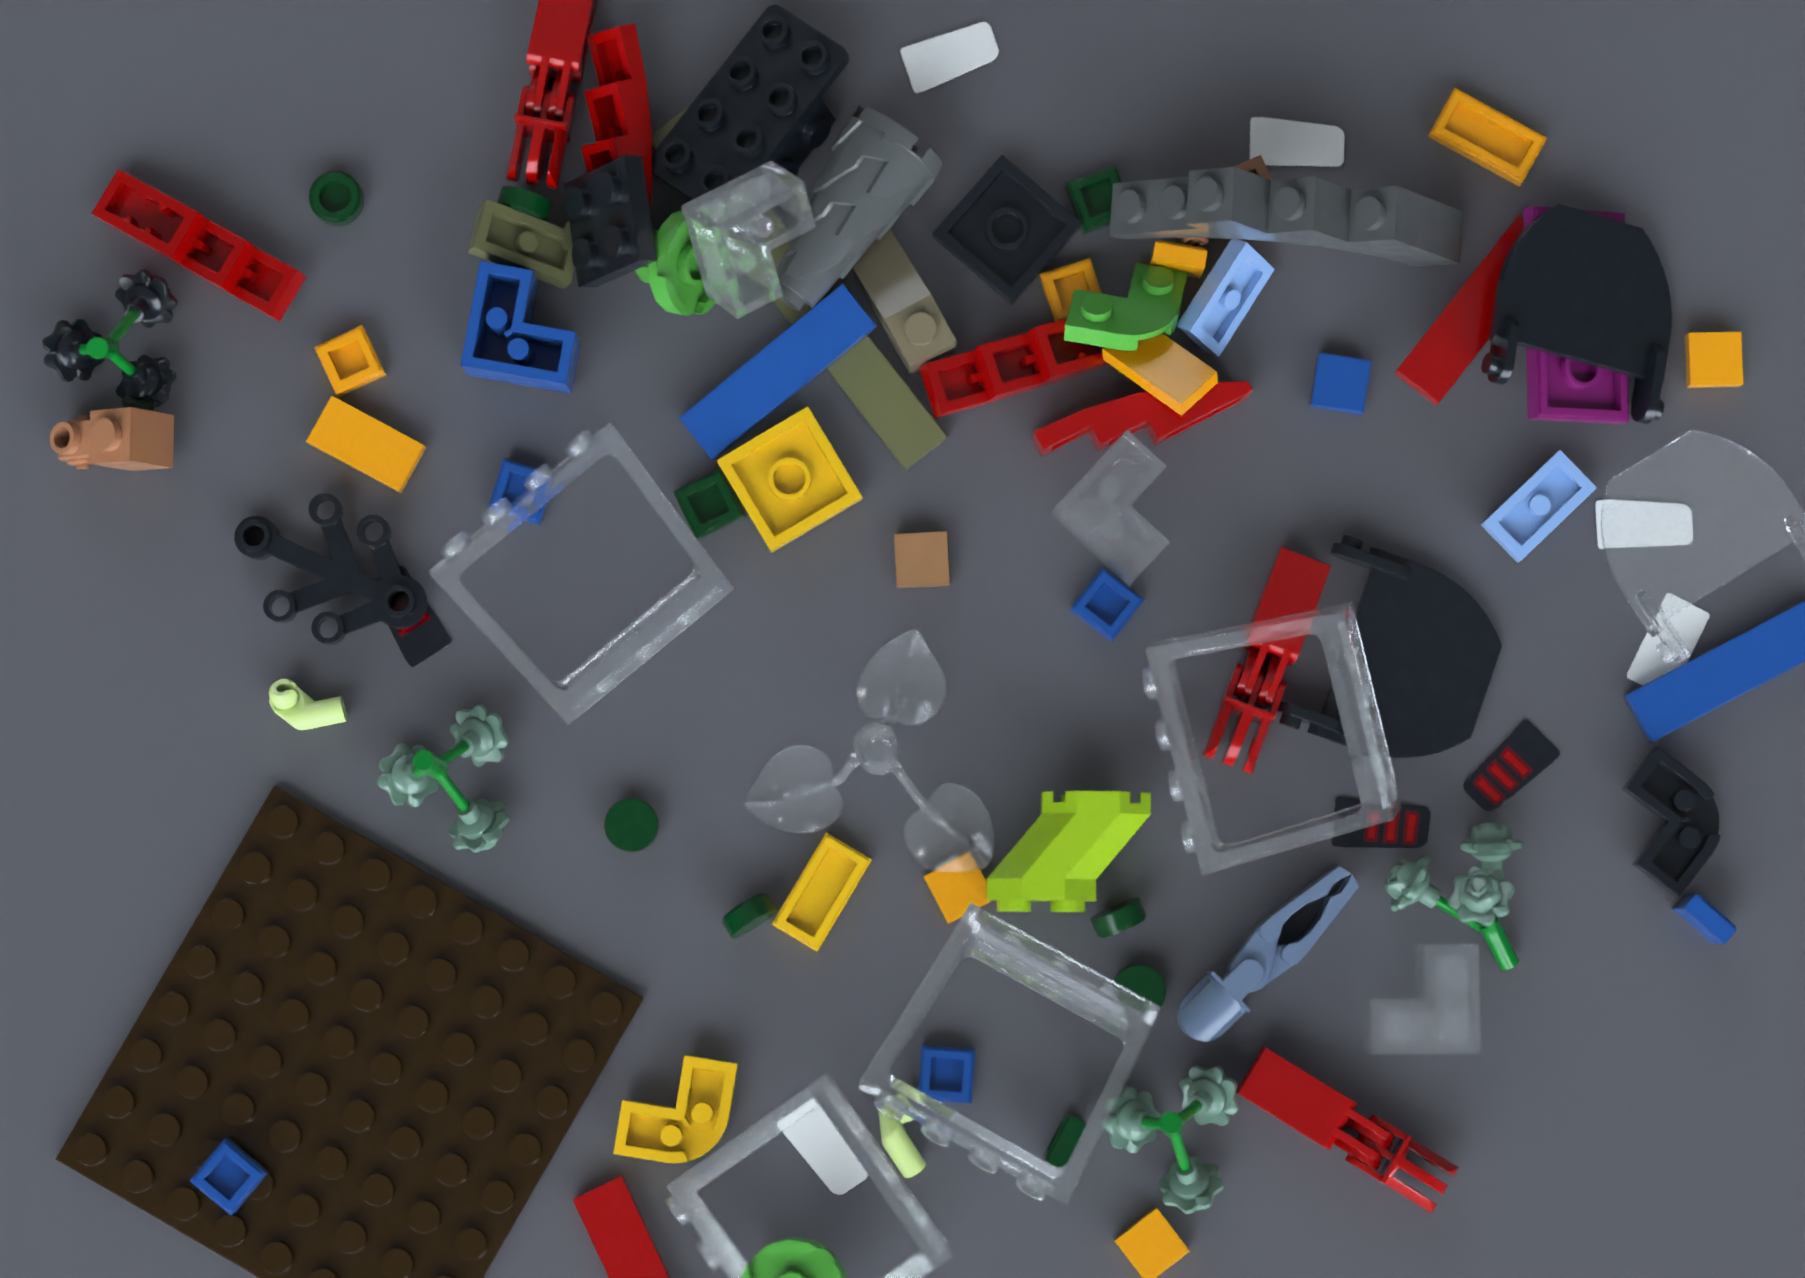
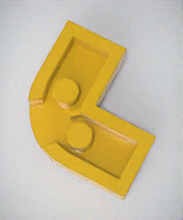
(691, 1127)

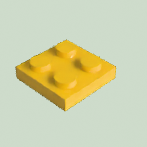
(789, 479)

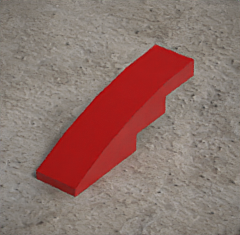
(621, 102)
(199, 245)
(1460, 328)
(1007, 368)
(1134, 412)

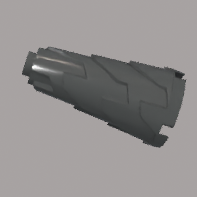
(855, 202)

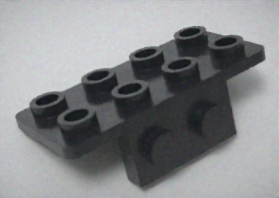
(755, 107)

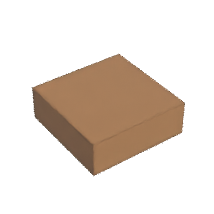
(921, 559)

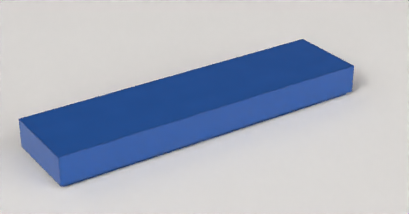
(778, 372)
(1720, 674)

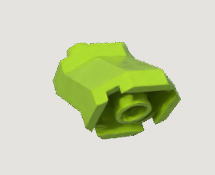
(1066, 850)

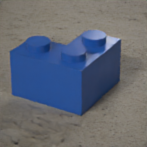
(504, 342)

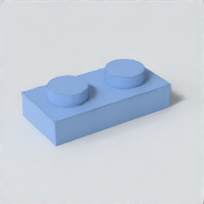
(1225, 297)
(1538, 506)

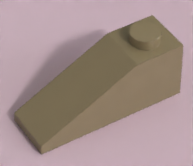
(903, 304)

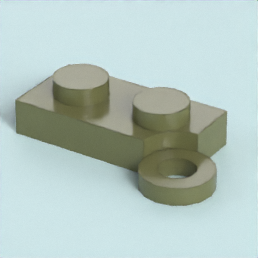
(523, 242)

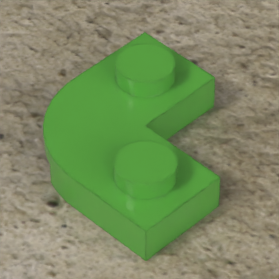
(1121, 322)

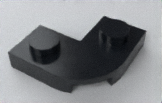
(1688, 817)

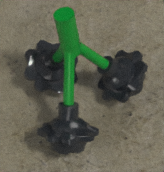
(78, 350)

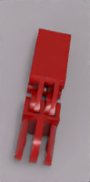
(556, 51)
(1290, 589)
(1323, 1112)

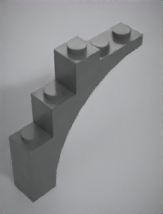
(1301, 210)

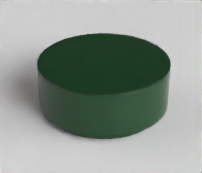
(336, 198)
(525, 202)
(631, 825)
(749, 915)
(1118, 918)
(1143, 982)

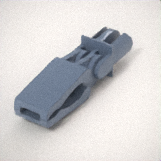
(1217, 1001)

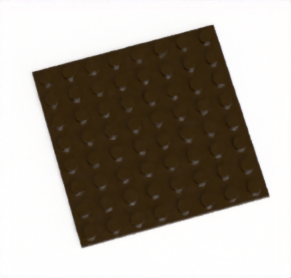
(363, 1046)

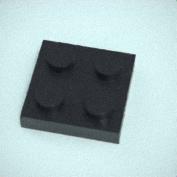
(610, 221)
(1006, 230)

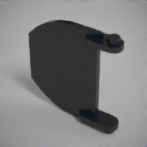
(1588, 296)
(1425, 656)

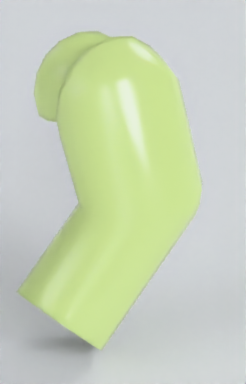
(301, 710)
(900, 1146)

